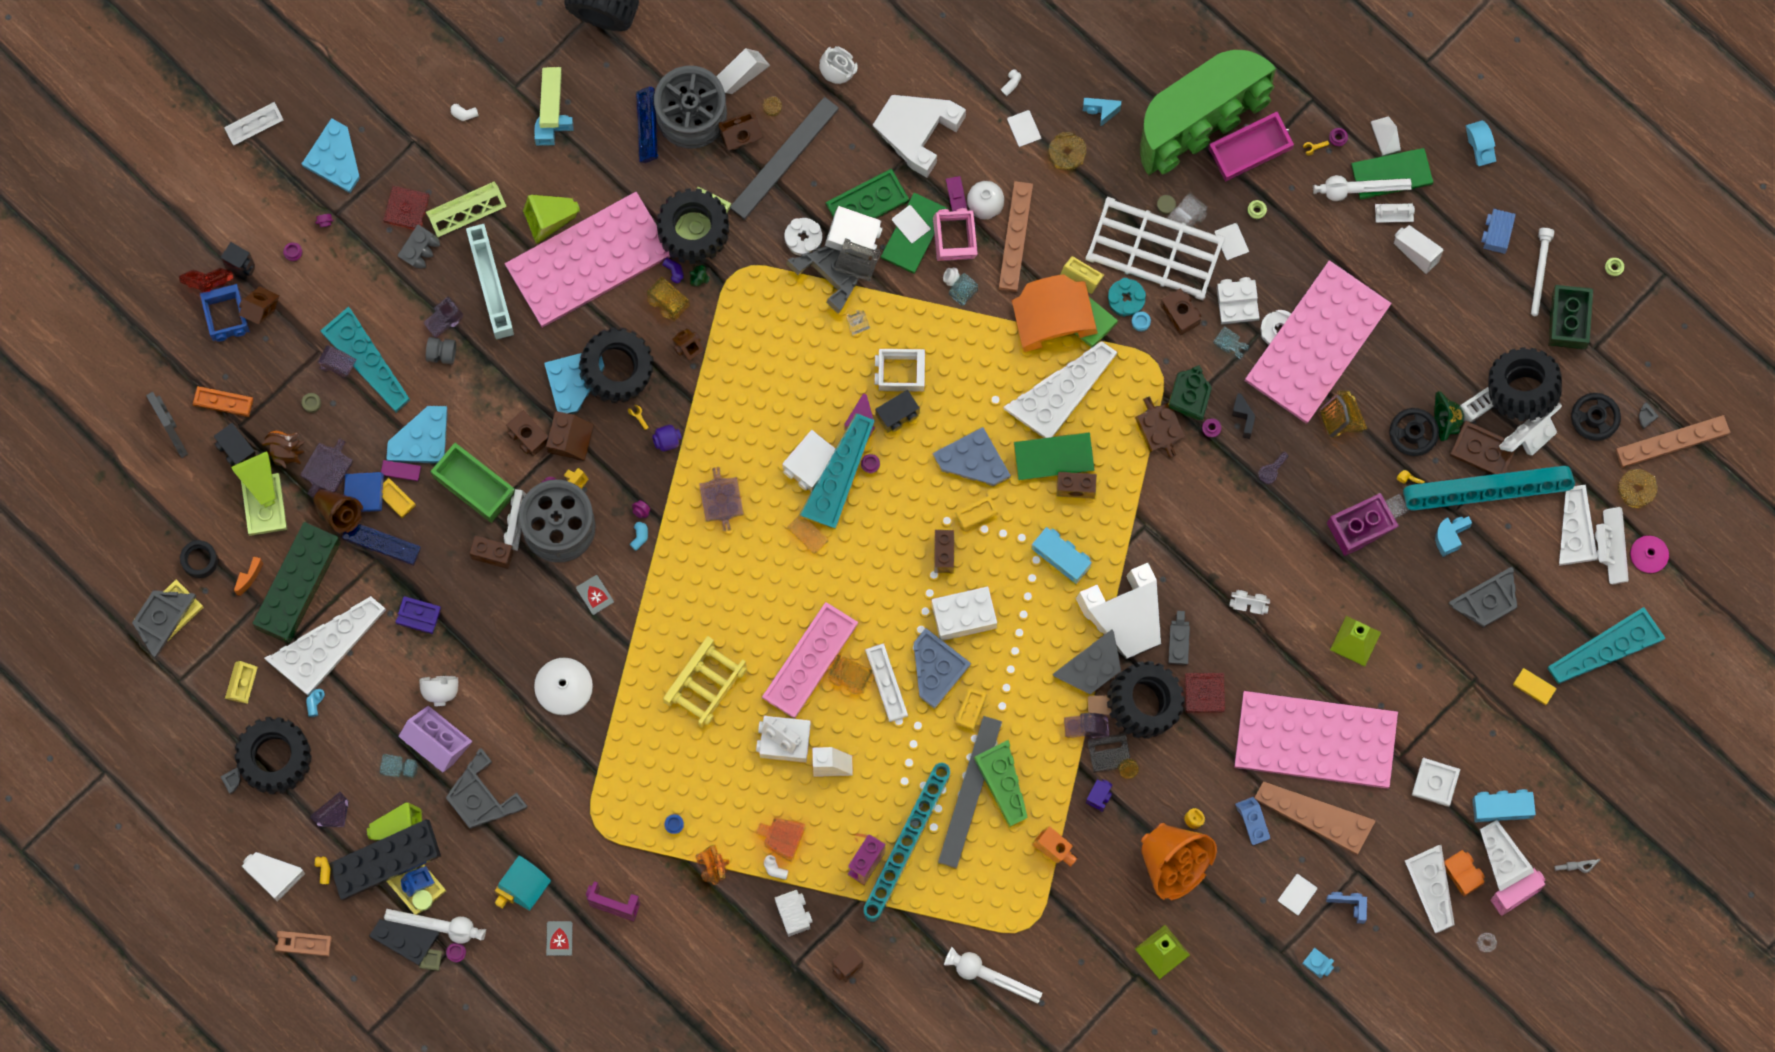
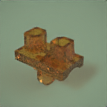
(714, 863)

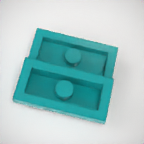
(524, 883)

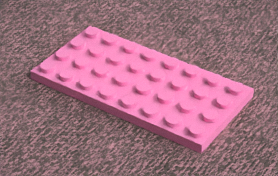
(588, 259)
(1317, 342)
(1316, 739)

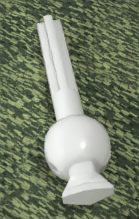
(1337, 187)
(459, 929)
(970, 966)

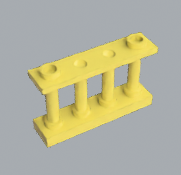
(685, 680)

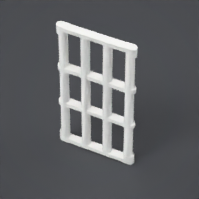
(1140, 233)

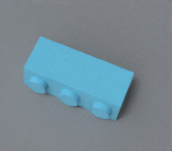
(1061, 555)
(1503, 806)

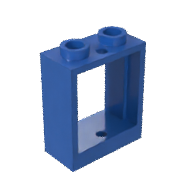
(217, 296)

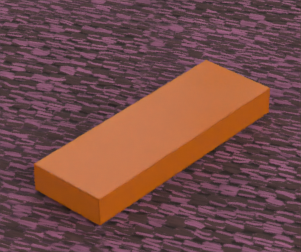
(223, 401)

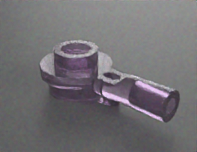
(1268, 473)

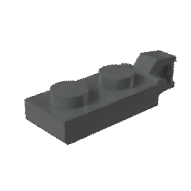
(1179, 640)

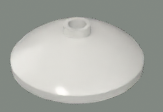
(567, 698)

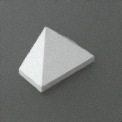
(1386, 135)

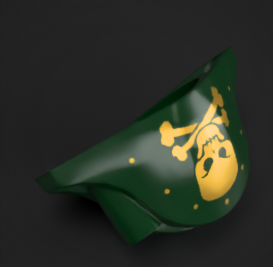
(1447, 415)

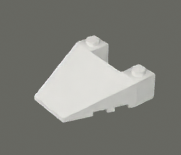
(909, 123)
(1130, 615)

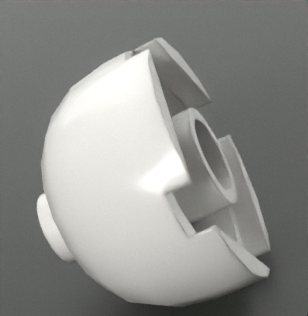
(837, 65)
(985, 200)
(439, 689)

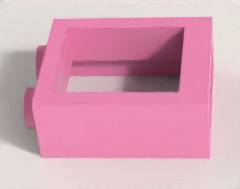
(955, 253)
(1518, 892)

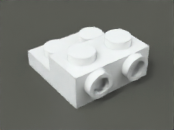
(1237, 301)

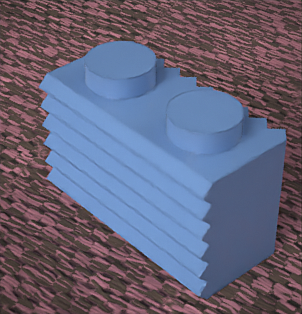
(1498, 231)

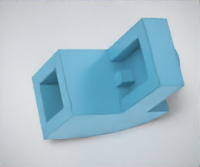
(546, 136)
(1482, 141)
(1446, 535)

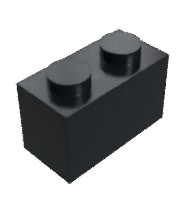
(238, 261)
(897, 411)
(234, 445)

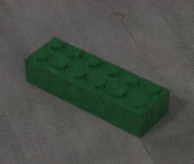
(296, 583)

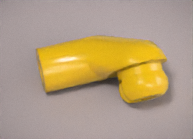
(325, 869)

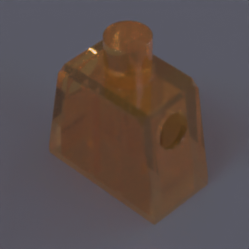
(782, 837)

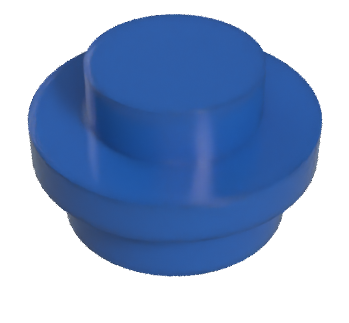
(674, 824)

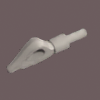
(1577, 865)

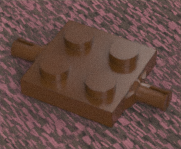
(1159, 427)

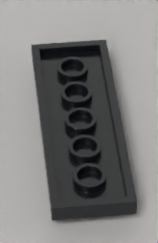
(385, 859)

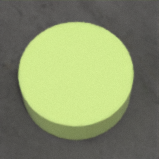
(422, 900)

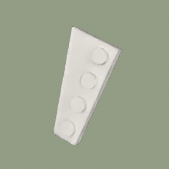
(1577, 529)
(1505, 857)
(1432, 886)

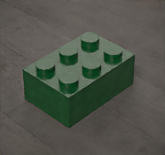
(1570, 317)

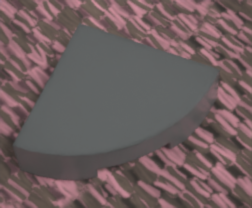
(1647, 415)
(231, 780)

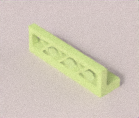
(461, 204)

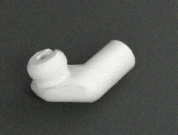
(772, 868)

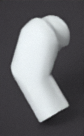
(1012, 84)
(462, 114)

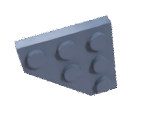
(973, 459)
(936, 667)

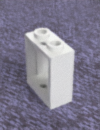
(914, 354)

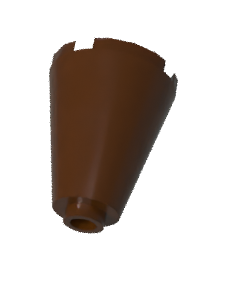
(339, 510)

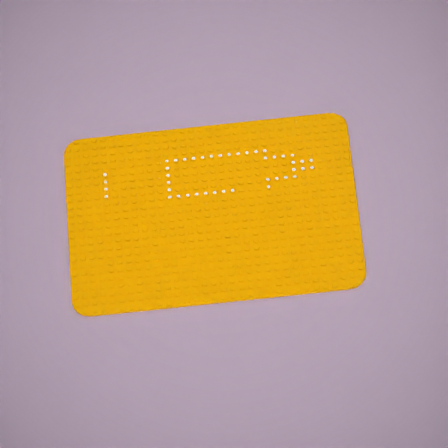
(766, 380)

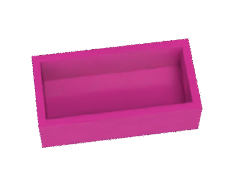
(1251, 146)

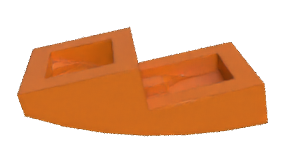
(246, 580)

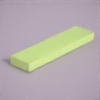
(550, 97)

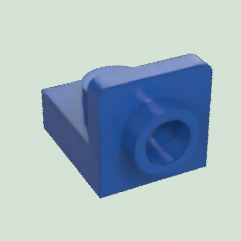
(416, 881)

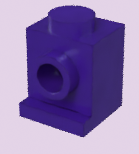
(1099, 794)

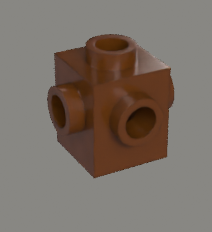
(687, 344)

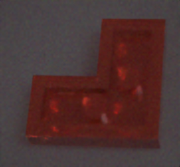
(207, 281)

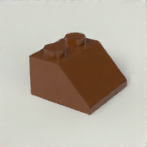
(569, 436)

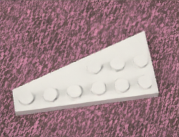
(1056, 397)
(320, 650)

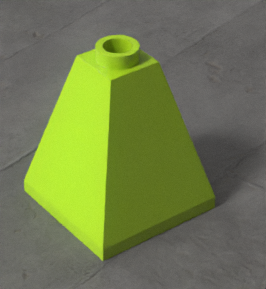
(548, 214)
(258, 478)
(1355, 641)
(394, 821)
(1162, 959)

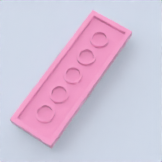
(810, 660)

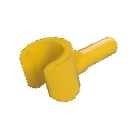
(1314, 147)
(638, 415)
(1405, 475)

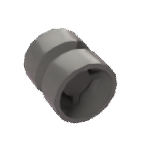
(440, 350)

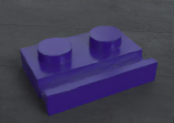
(418, 615)

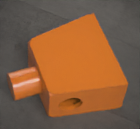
(1047, 842)

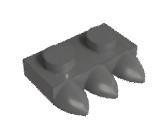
(418, 246)

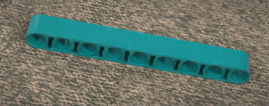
(1488, 488)
(906, 851)

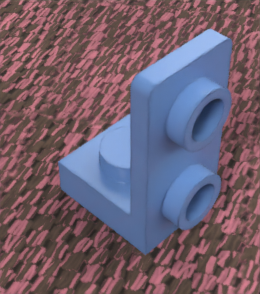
(1253, 820)
(1359, 911)

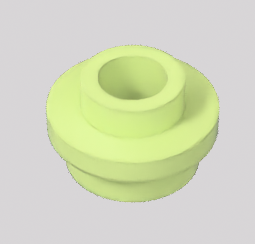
(1257, 204)
(1614, 261)

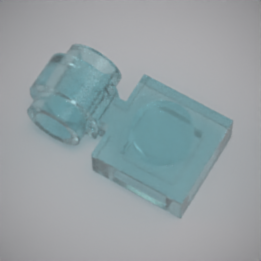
(392, 766)

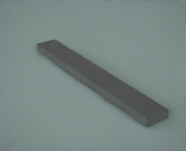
(784, 158)
(968, 795)

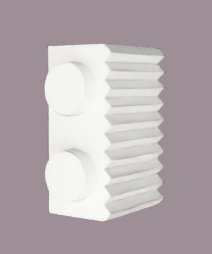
(792, 912)

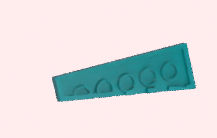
(350, 337)
(835, 482)
(1619, 641)

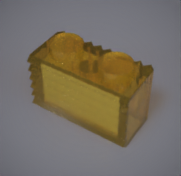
(667, 299)
(850, 674)

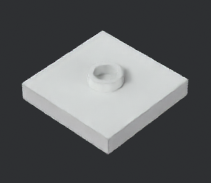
(1435, 782)

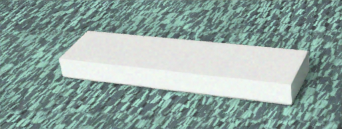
(886, 683)

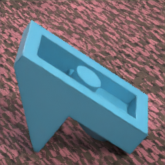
(1107, 108)

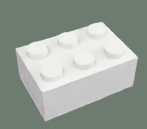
(964, 613)

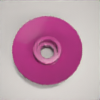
(1646, 562)

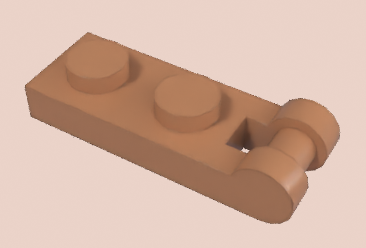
(304, 943)

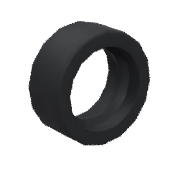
(197, 544)

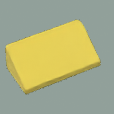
(1080, 271)
(241, 682)

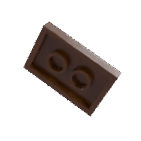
(1481, 449)

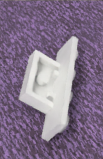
(1532, 434)
(1612, 545)

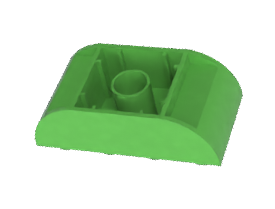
(1202, 104)

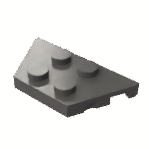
(1488, 600)
(161, 617)
(1093, 665)

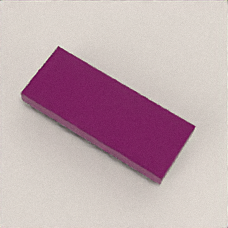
(956, 193)
(401, 470)

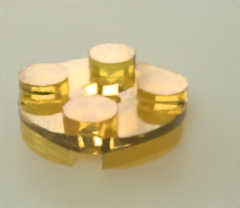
(1074, 143)
(1628, 493)

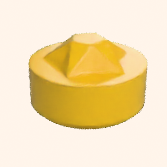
(1194, 818)

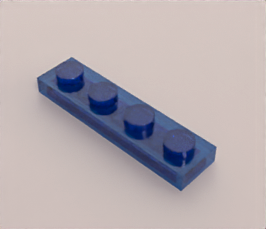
(646, 125)
(383, 543)

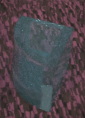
(963, 289)

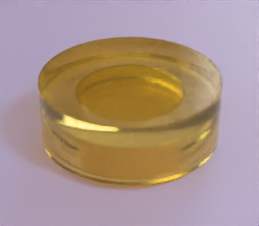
(772, 106)
(1128, 768)

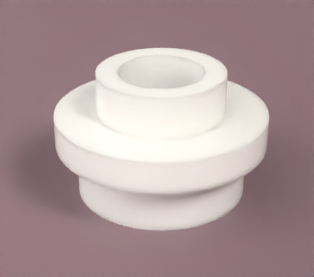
(951, 276)

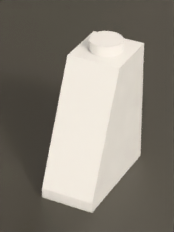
(742, 70)
(1418, 248)
(831, 762)
(272, 874)

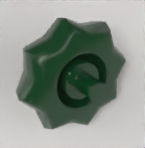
(699, 276)

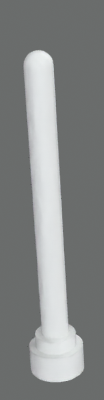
(1545, 236)

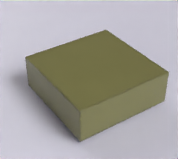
(432, 960)

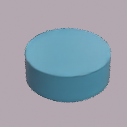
(1141, 321)

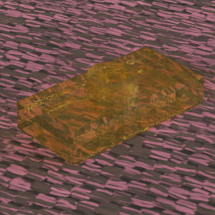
(807, 534)

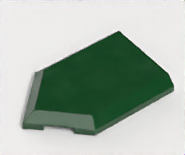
(1190, 393)

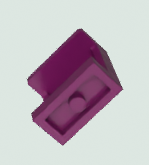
(866, 859)
(611, 906)

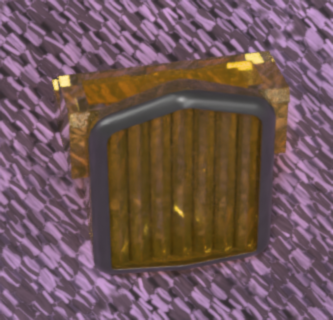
(1342, 415)

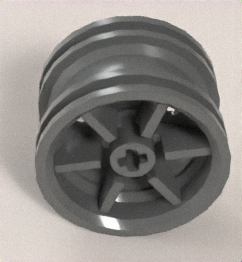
(687, 133)

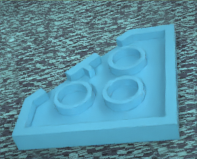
(334, 157)
(566, 383)
(421, 439)

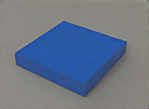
(366, 489)

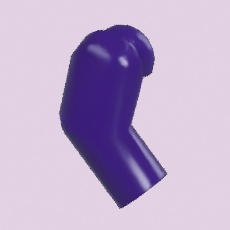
(676, 269)

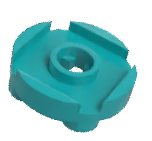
(1136, 293)

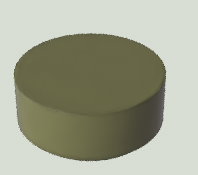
(1166, 204)
(311, 403)

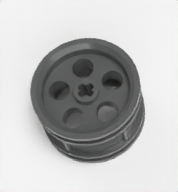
(574, 541)

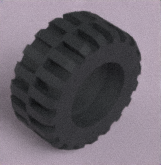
(607, 14)
(686, 203)
(633, 347)
(1525, 403)
(1166, 690)
(255, 737)

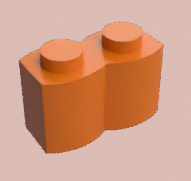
(1463, 873)

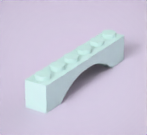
(490, 281)

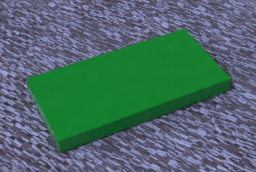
(1402, 165)
(872, 197)
(900, 250)
(1053, 455)

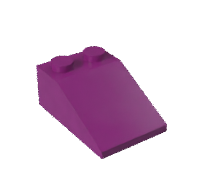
(1362, 524)

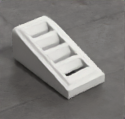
(1469, 413)

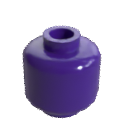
(666, 438)

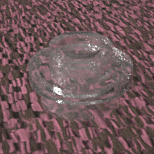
(1486, 936)

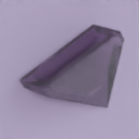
(332, 813)

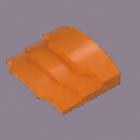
(1052, 310)

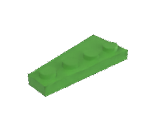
(1000, 775)

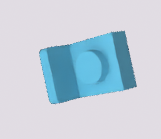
(1318, 963)

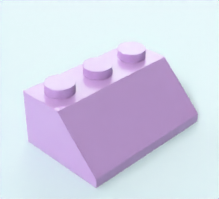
(435, 738)

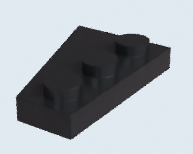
(404, 939)

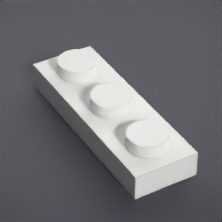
(253, 123)
(513, 533)

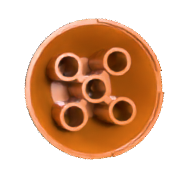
(1177, 859)

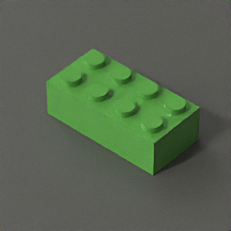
(473, 482)

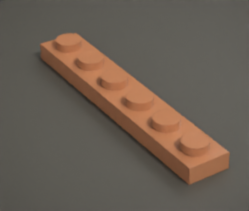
(1015, 236)
(1672, 441)

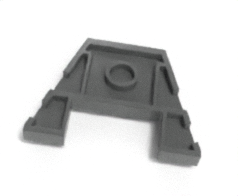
(824, 261)
(167, 421)
(474, 800)

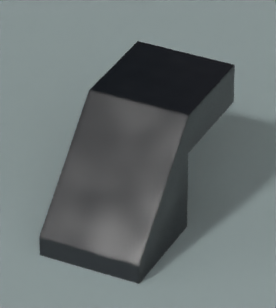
(1243, 411)

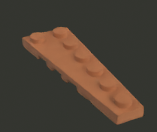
(1331, 822)

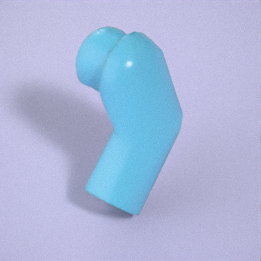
(642, 535)
(313, 700)

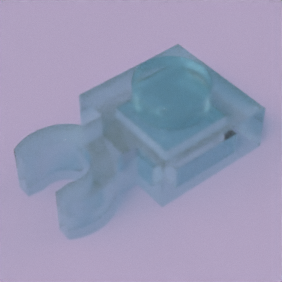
(1228, 341)

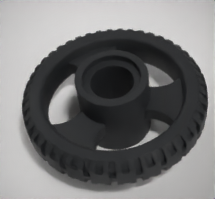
(1603, 402)
(1397, 433)

